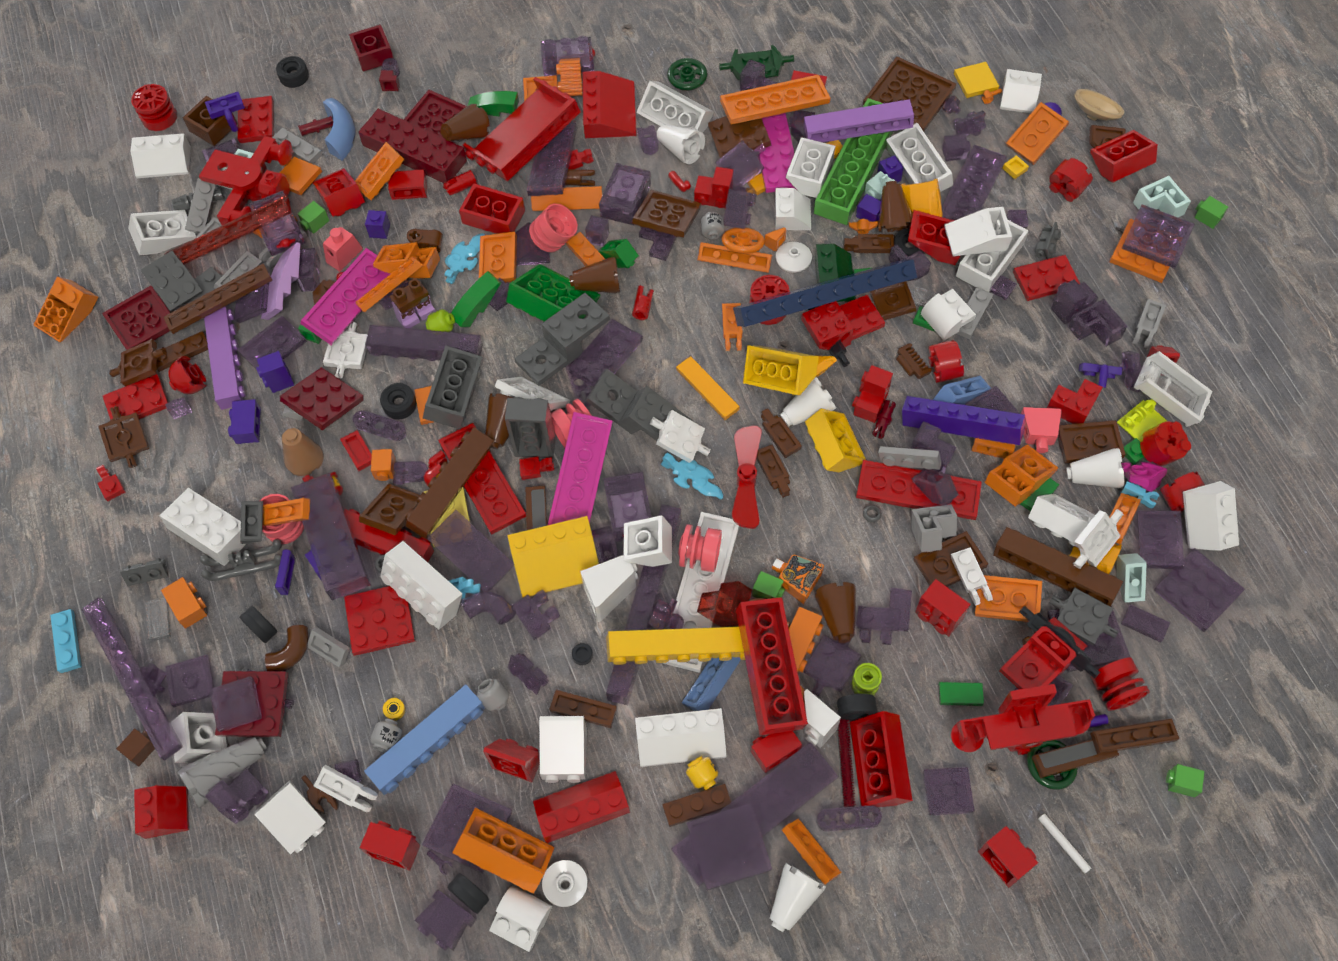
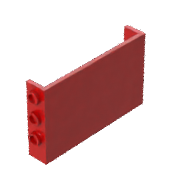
(525, 131)

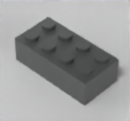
(452, 387)
(530, 427)

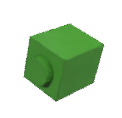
(1210, 211)
(313, 217)
(768, 587)
(1185, 780)

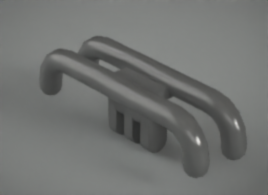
(243, 562)

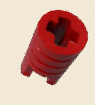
(460, 183)
(642, 304)

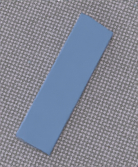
(710, 683)

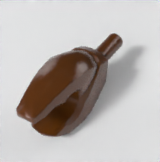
(316, 795)

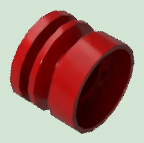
(154, 107)
(766, 287)
(1122, 689)

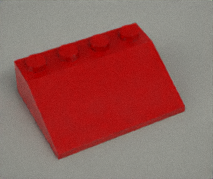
(608, 105)

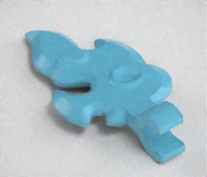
(458, 258)
(694, 471)

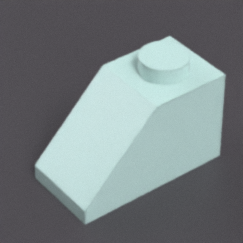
(1132, 571)

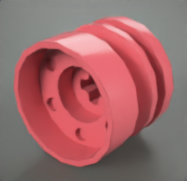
(553, 228)
(562, 421)
(284, 532)
(700, 548)

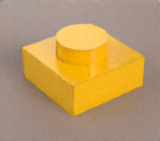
(1015, 167)

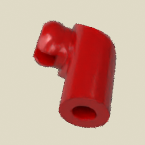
(677, 181)

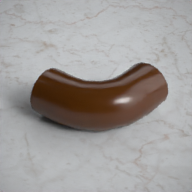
(292, 652)

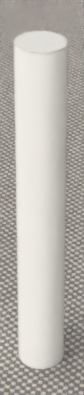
(1065, 844)

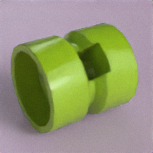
(866, 679)

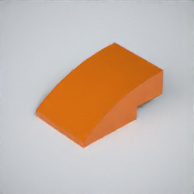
(395, 255)
(1020, 475)

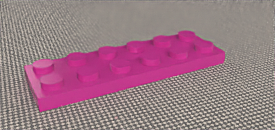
(779, 156)
(337, 306)
(580, 468)

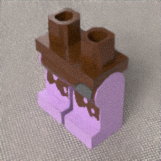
(411, 300)

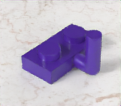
(225, 106)
(1105, 371)

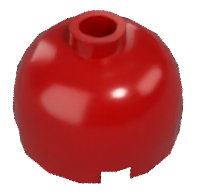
(185, 376)

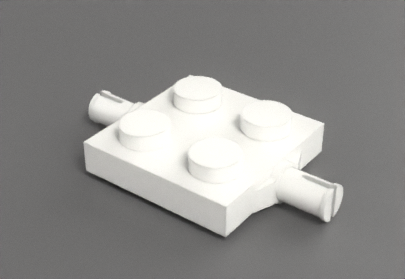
(346, 351)
(680, 436)
(1097, 538)

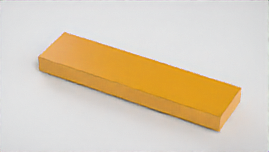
(707, 388)

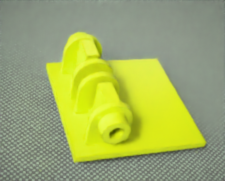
(1141, 419)

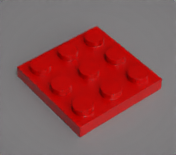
(378, 620)

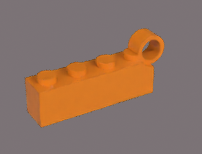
(802, 633)

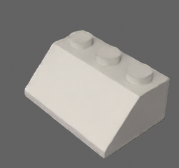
(160, 155)
(810, 166)
(1060, 516)
(1211, 517)

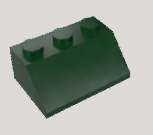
(832, 263)

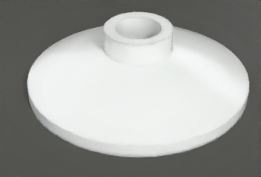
(793, 262)
(558, 873)

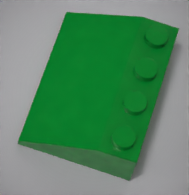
(544, 293)

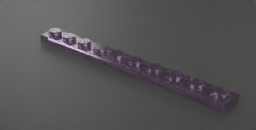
(132, 679)

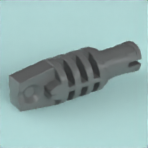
(184, 201)

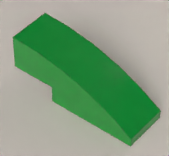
(496, 102)
(475, 300)

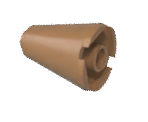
(300, 453)

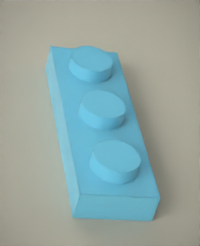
(65, 641)

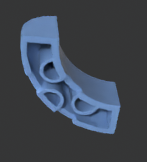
(343, 130)

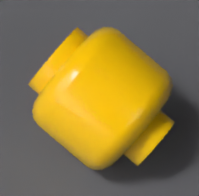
(702, 772)

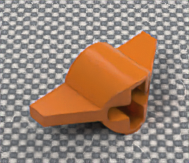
(863, 226)

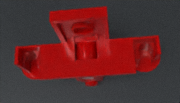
(247, 176)
(1017, 725)

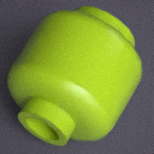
(440, 321)

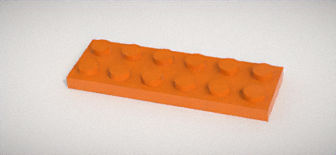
(774, 99)

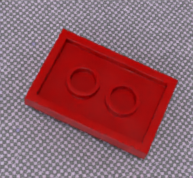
(256, 119)
(1044, 277)
(140, 397)

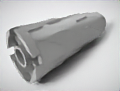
(224, 765)

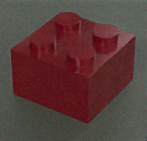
(371, 47)

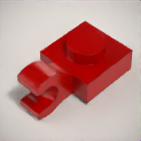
(577, 158)
(532, 467)
(111, 485)

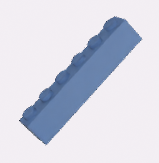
(424, 740)

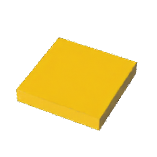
(976, 79)

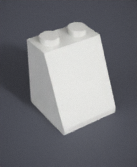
(608, 584)
(563, 748)
(290, 818)

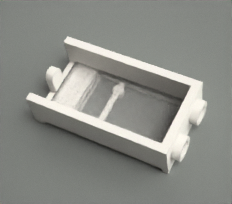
(1173, 389)

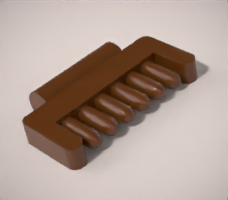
(909, 364)

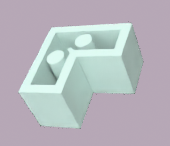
(1163, 196)

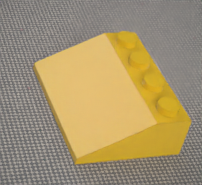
(552, 555)

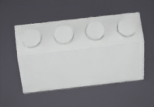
(672, 108)
(680, 737)

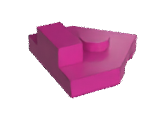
(1145, 474)

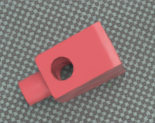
(340, 248)
(1041, 427)

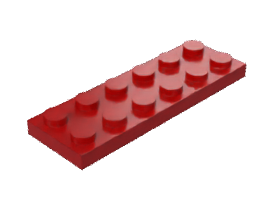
(487, 487)
(895, 487)

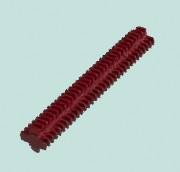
(845, 763)

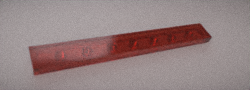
(233, 230)

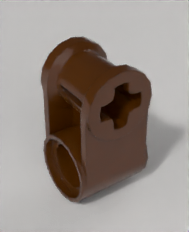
(426, 238)

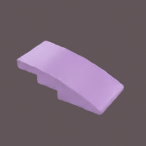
(283, 275)

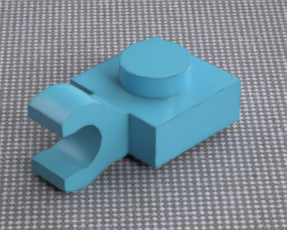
(1138, 492)
(465, 586)

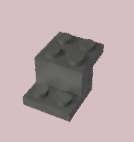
(171, 281)

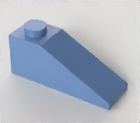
(962, 391)

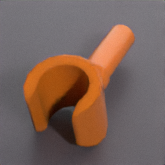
(988, 96)

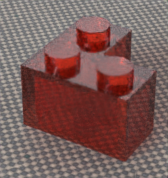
(722, 604)

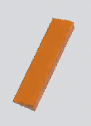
(572, 198)
(721, 255)

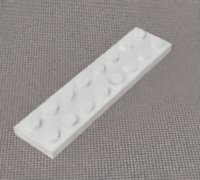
(698, 581)

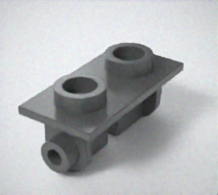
(1050, 236)
(143, 573)

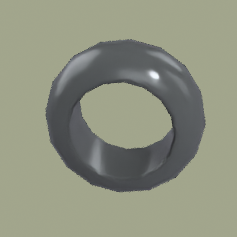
(872, 519)

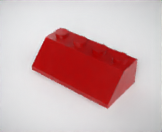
(880, 760)
(581, 807)

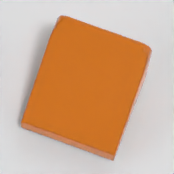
(775, 239)

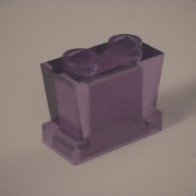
(444, 921)

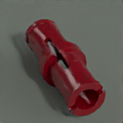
(316, 126)
(884, 419)

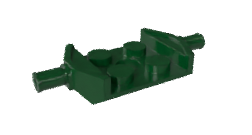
(771, 59)

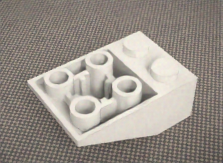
(979, 232)

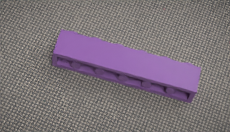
(859, 121)
(223, 357)

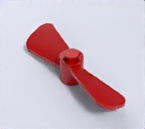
(745, 506)

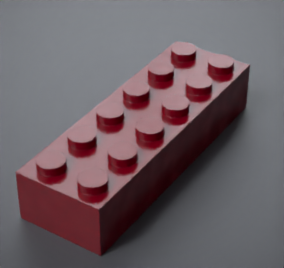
(416, 145)

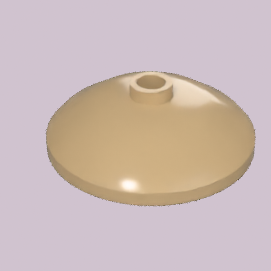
(1098, 105)

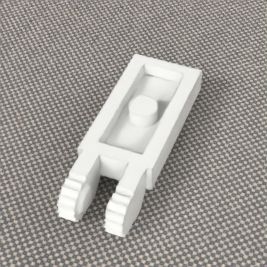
(971, 574)
(344, 788)

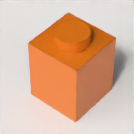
(383, 464)

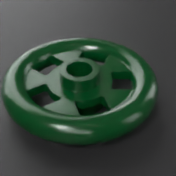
(687, 74)
(1050, 782)

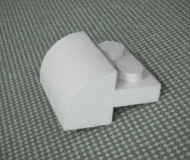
(947, 313)
(520, 918)

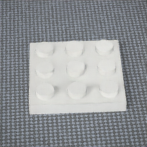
(529, 390)

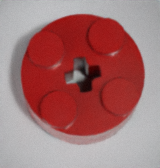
(1070, 179)
(946, 361)
(1165, 443)
(1174, 494)

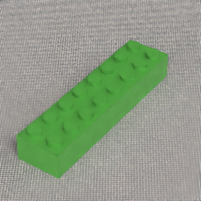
(850, 174)

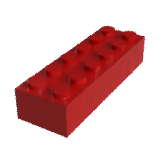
(771, 666)

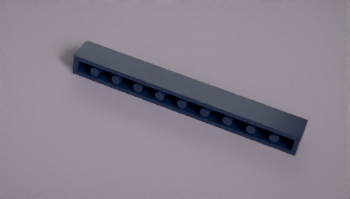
(824, 292)

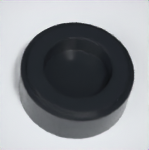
(582, 654)

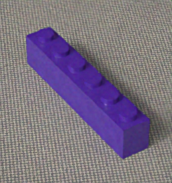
(964, 420)

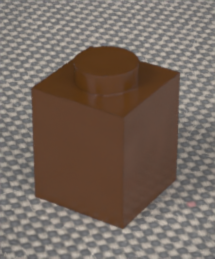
(136, 747)

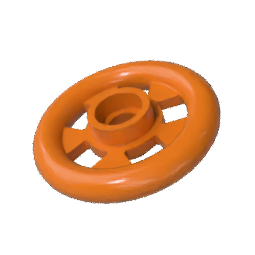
(743, 240)

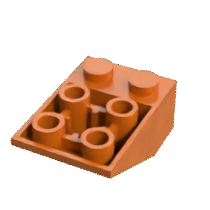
(64, 308)

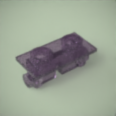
(520, 667)

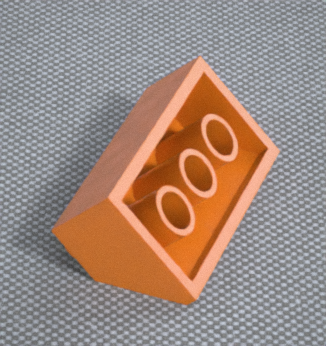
(504, 850)

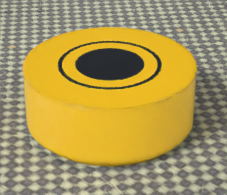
(394, 709)

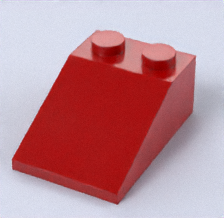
(339, 192)
(930, 236)
(513, 759)

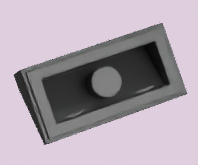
(251, 521)

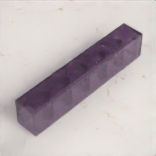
(418, 343)

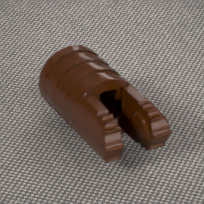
(574, 177)

